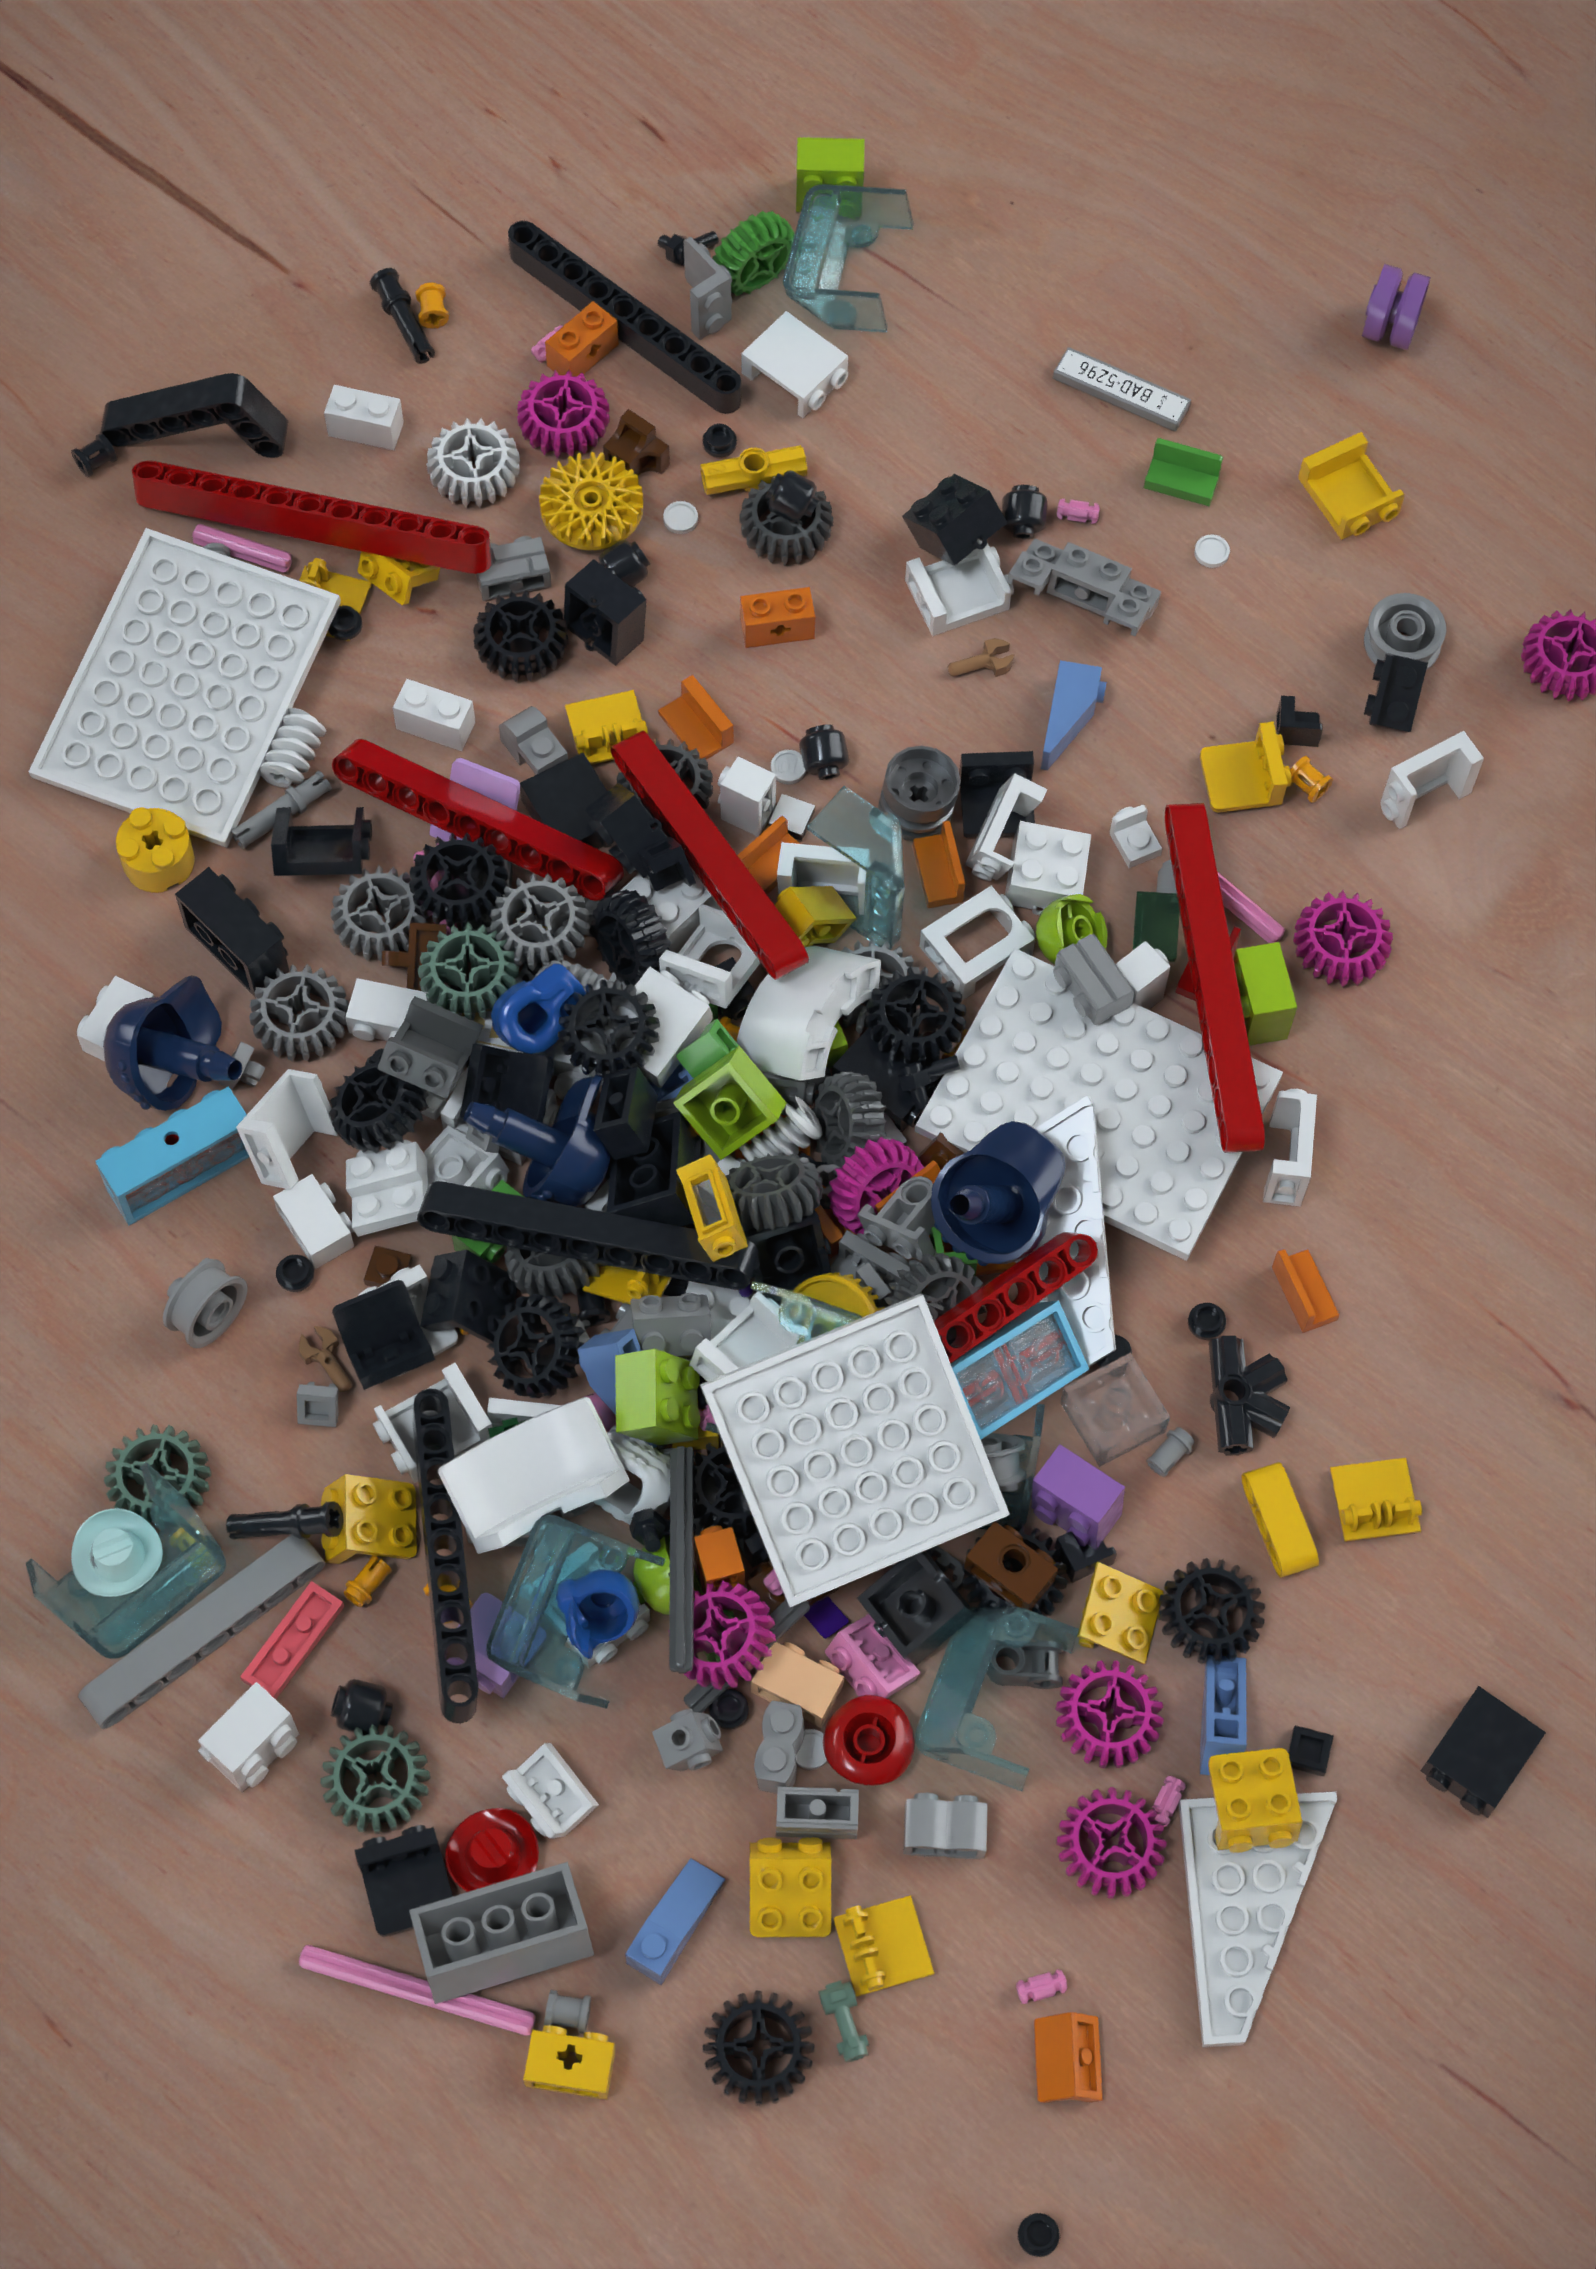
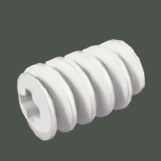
(292, 749)
(786, 1134)

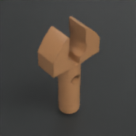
(985, 660)
(325, 1357)

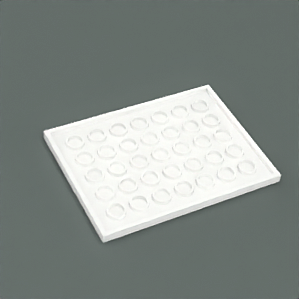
(185, 685)
(1148, 1088)

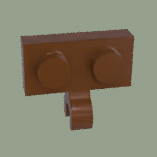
(418, 939)

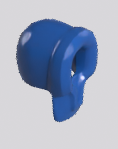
(530, 1011)
(597, 1608)

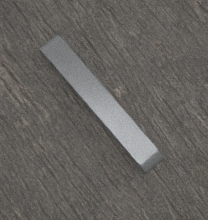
(200, 1630)

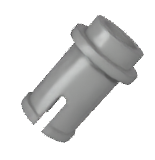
(1170, 1451)

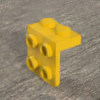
(1246, 772)
(376, 1518)
(1254, 1800)
(790, 1888)

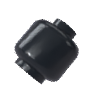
(792, 496)
(1024, 511)
(626, 561)
(824, 751)
(360, 1706)

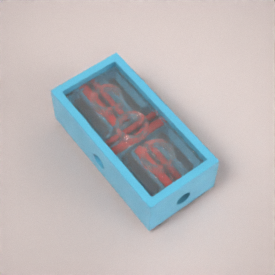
(174, 1156)
(1019, 1366)

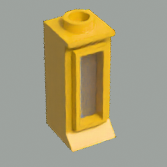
(712, 1208)

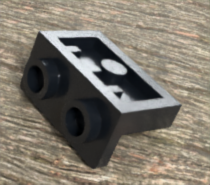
(1396, 692)

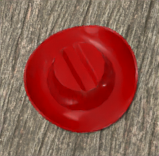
(869, 1741)
(491, 1849)

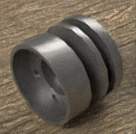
(920, 790)

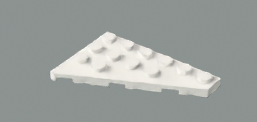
(1080, 1210)
(1241, 1911)

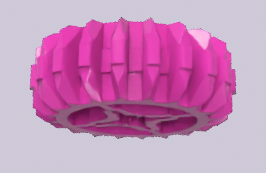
(580, 424)
(1547, 652)
(1360, 929)
(869, 1178)
(751, 1631)
(1094, 1713)
(1098, 1830)

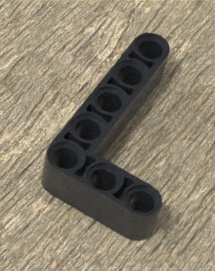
(195, 406)

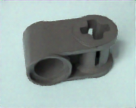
(1034, 1665)

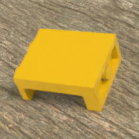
(1349, 487)

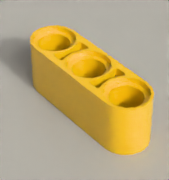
(1280, 1519)

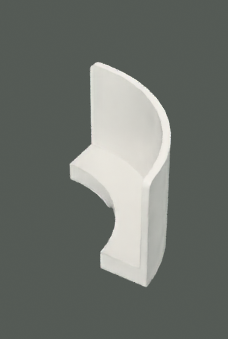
(794, 1017)
(532, 1472)

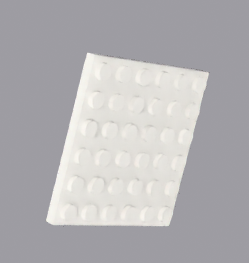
(855, 1449)

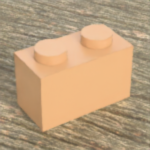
(798, 1681)

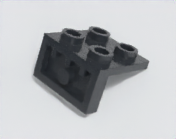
(982, 778)

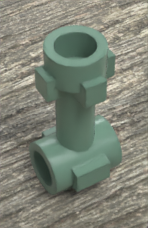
(839, 1999)

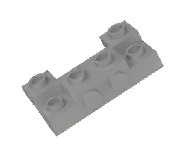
(1087, 582)

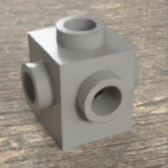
(688, 1740)

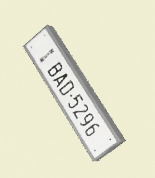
(1122, 389)

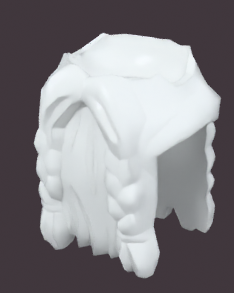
(650, 1467)

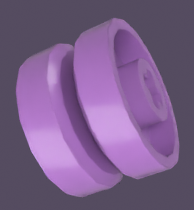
(1394, 306)

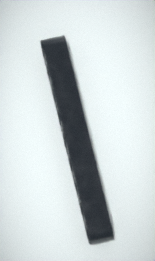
(639, 330)
(580, 1234)
(444, 1569)

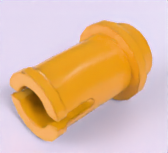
(367, 1581)

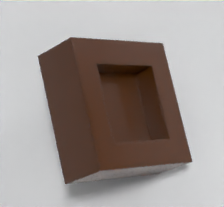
(940, 1151)
(384, 1265)

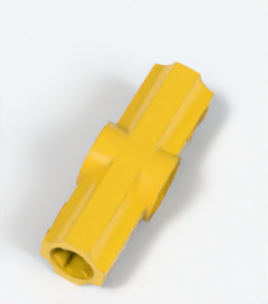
(737, 473)

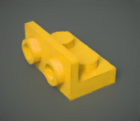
(395, 575)

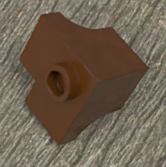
(637, 445)

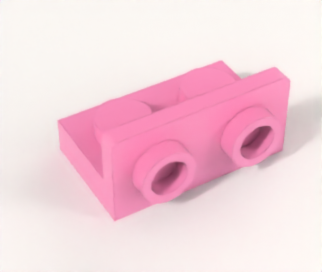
(869, 1660)

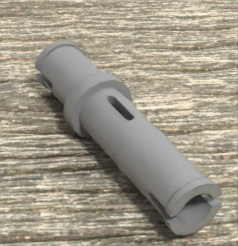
(296, 798)

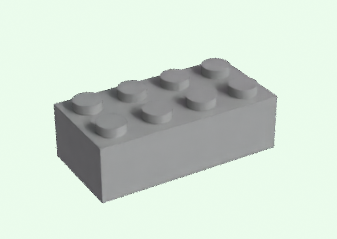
(501, 1932)

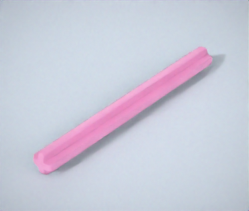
(415, 1990)

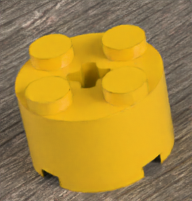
(155, 849)

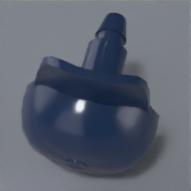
(165, 1038)
(565, 1158)
(998, 1194)

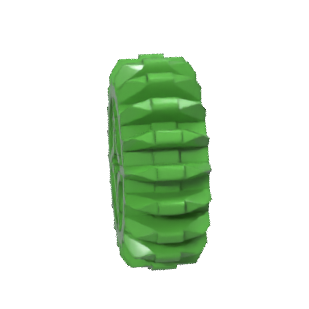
(755, 251)

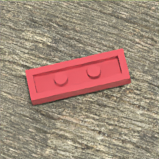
(293, 1640)

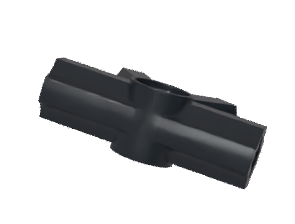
(1251, 1386)

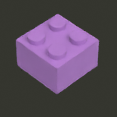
(1077, 1497)

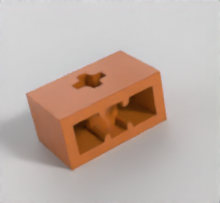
(582, 341)
(777, 617)
(718, 1557)

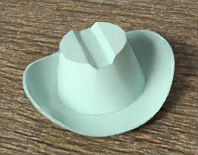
(115, 1553)

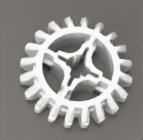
(452, 466)

